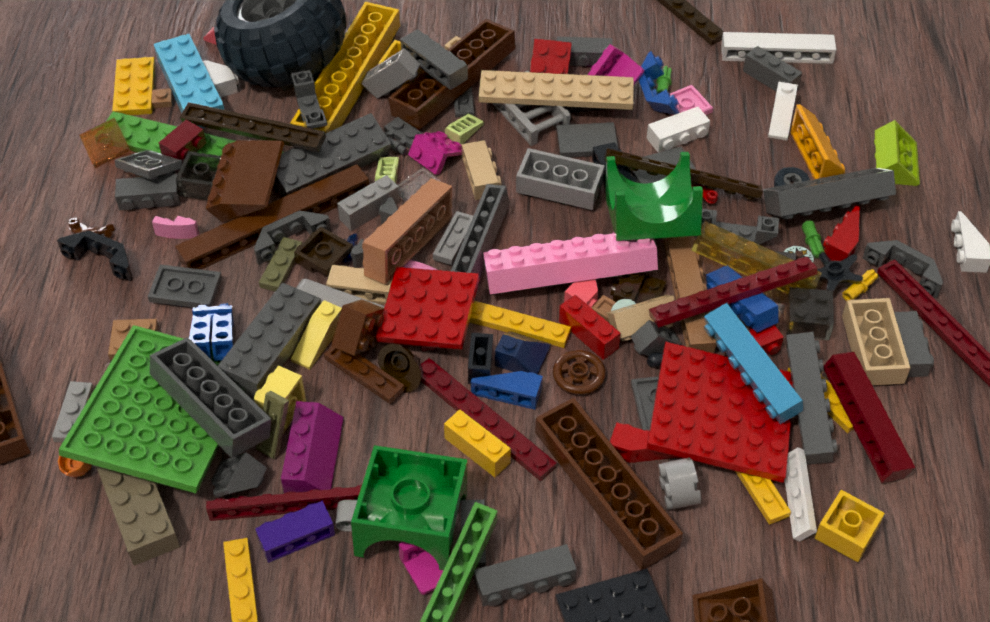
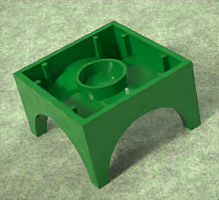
(654, 208)
(410, 501)

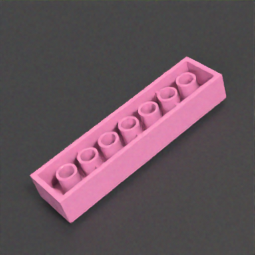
(567, 262)

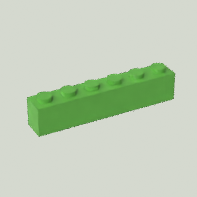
(461, 565)

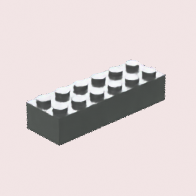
(343, 147)
(829, 192)
(269, 338)
(210, 397)

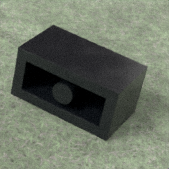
(480, 356)

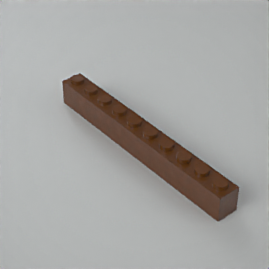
(245, 230)

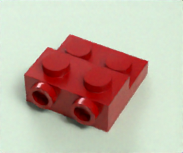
(551, 57)

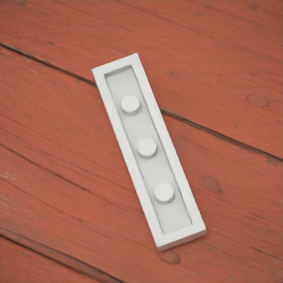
(799, 496)

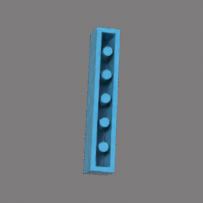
(753, 364)

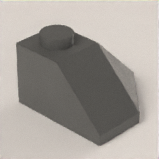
(237, 475)

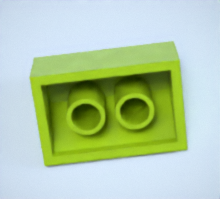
(897, 152)

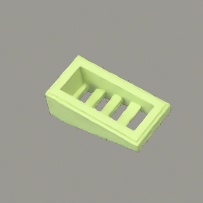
(453, 129)
(387, 166)

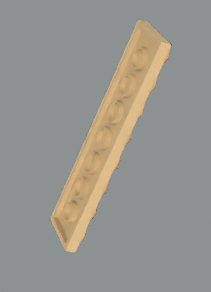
(556, 89)

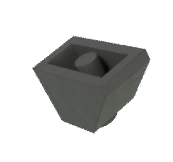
(652, 339)

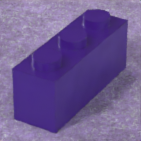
(295, 531)

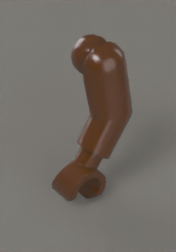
(77, 227)

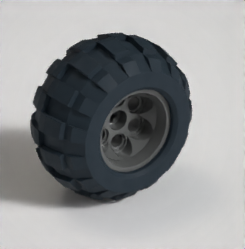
(278, 37)

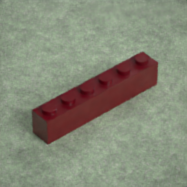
(868, 417)

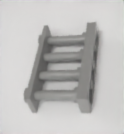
(522, 123)

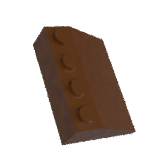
(244, 178)
(736, 603)

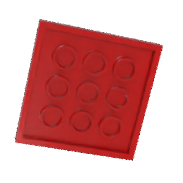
(428, 308)

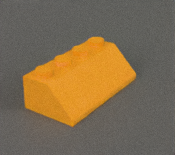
(814, 145)

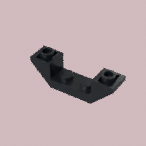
(78, 244)

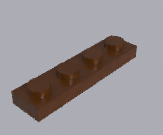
(366, 374)

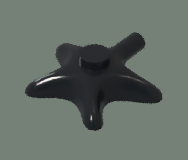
(837, 272)

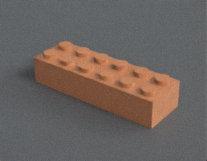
(407, 230)

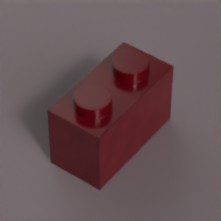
(183, 139)

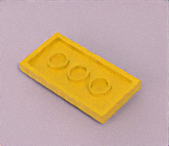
(134, 86)

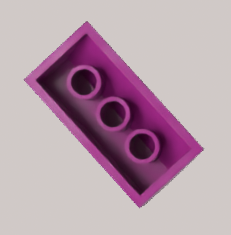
(311, 448)

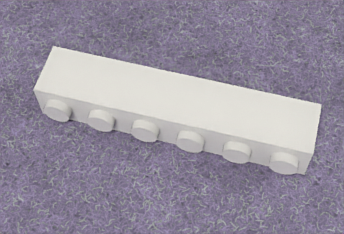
(787, 47)

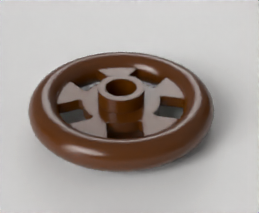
(579, 367)

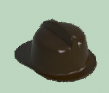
(401, 365)

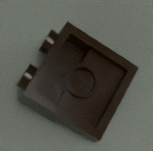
(322, 251)
(637, 287)

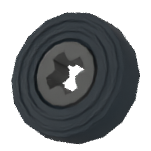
(789, 174)

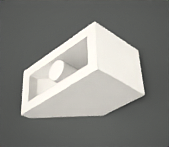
(222, 78)

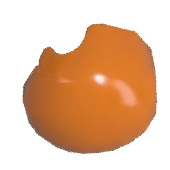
(73, 467)

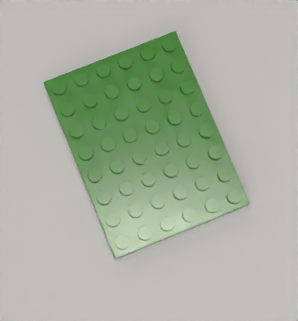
(137, 425)

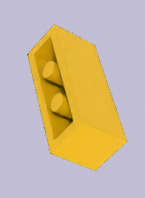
(477, 443)

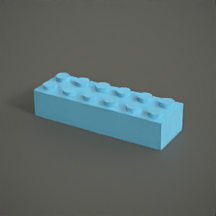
(186, 73)

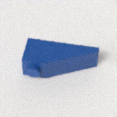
(512, 388)

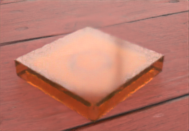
(104, 142)

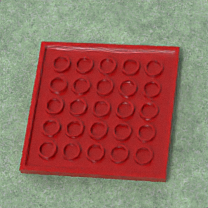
(714, 417)

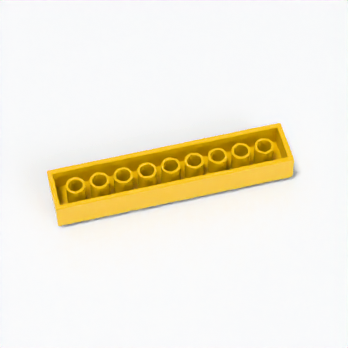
(361, 51)

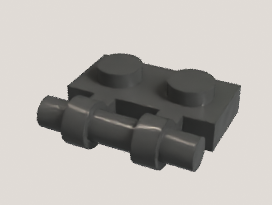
(402, 133)

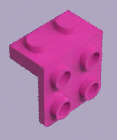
(617, 64)
(433, 149)
(420, 566)

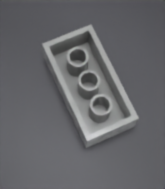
(560, 179)

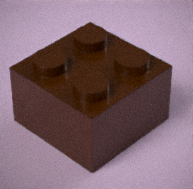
(358, 327)

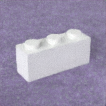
(678, 129)

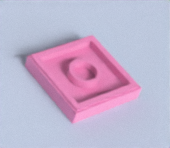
(691, 98)

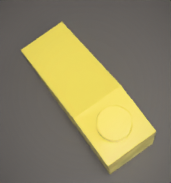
(317, 335)

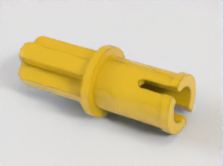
(857, 288)

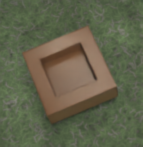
(162, 98)
(603, 306)

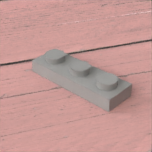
(452, 238)
(74, 402)

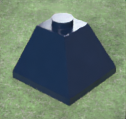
(520, 353)

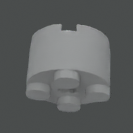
(679, 482)

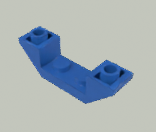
(662, 101)

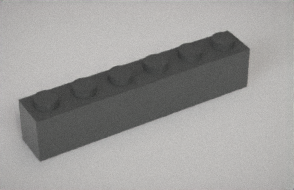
(482, 230)
(807, 382)

